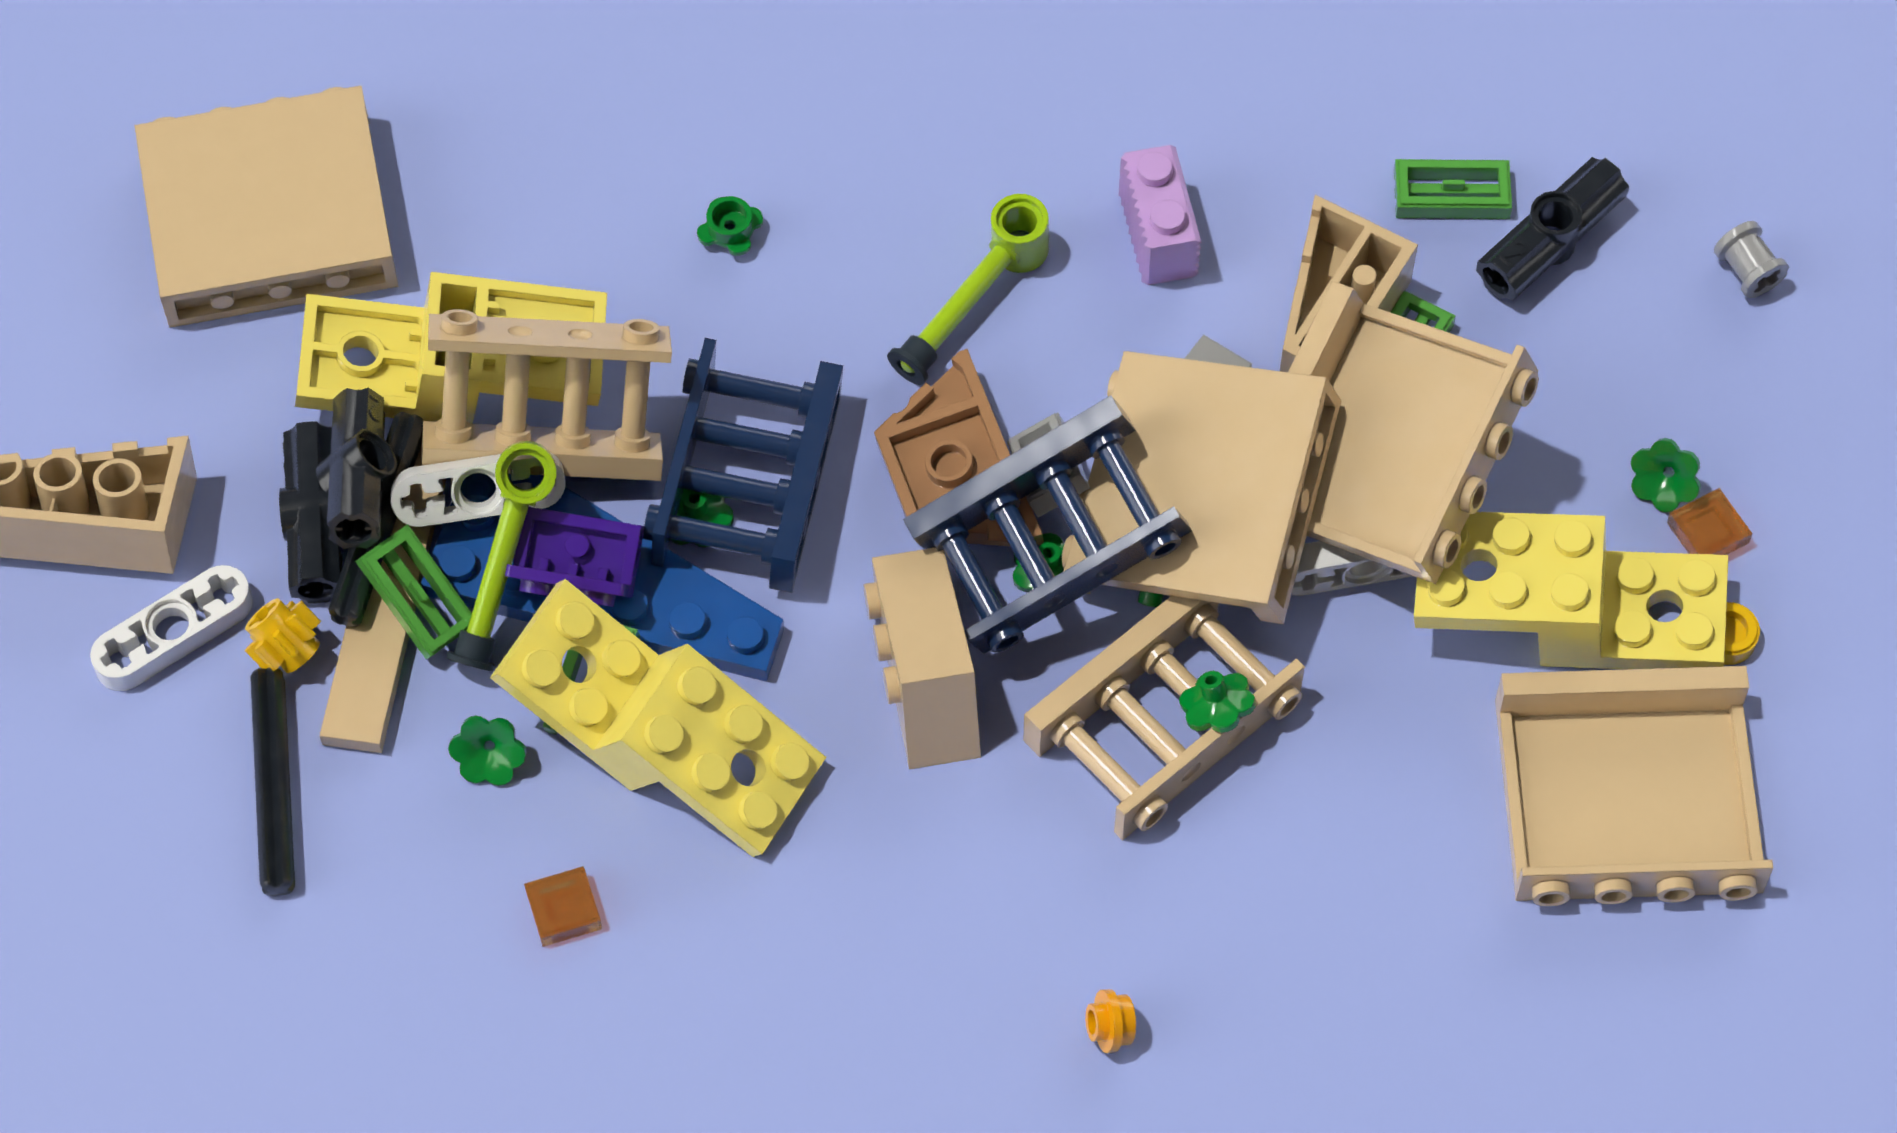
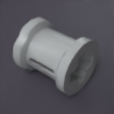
(1751, 259)

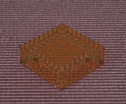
(1709, 525)
(563, 906)

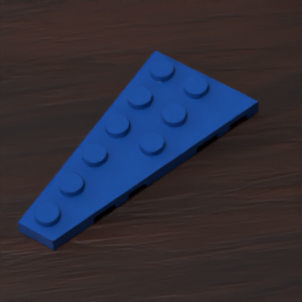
(668, 603)

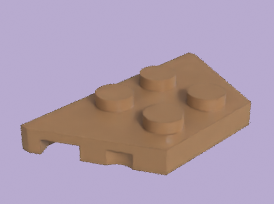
(945, 441)

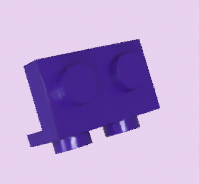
(585, 550)

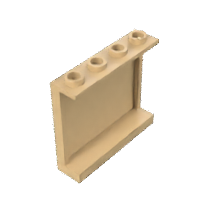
(264, 206)
(1411, 432)
(1237, 461)
(1629, 785)

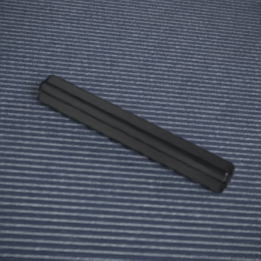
(353, 587)
(272, 782)

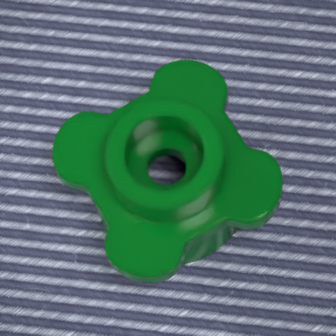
(728, 211)

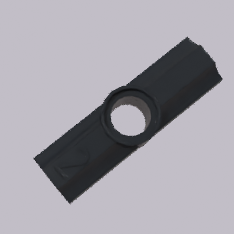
(1534, 248)
(356, 468)
(303, 506)

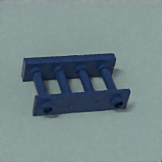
(997, 495)
(790, 498)

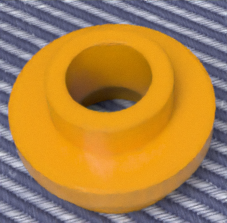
(1111, 1020)

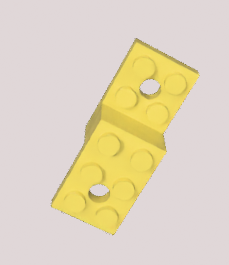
(398, 338)
(1579, 596)
(659, 718)

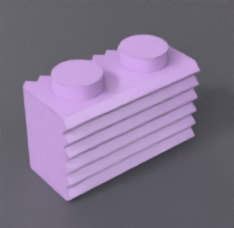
(1159, 215)

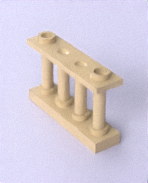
(584, 452)
(1106, 683)

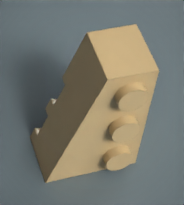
(1351, 253)
(926, 656)

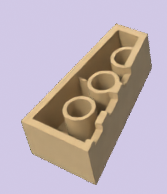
(98, 506)

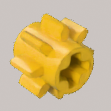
(282, 635)

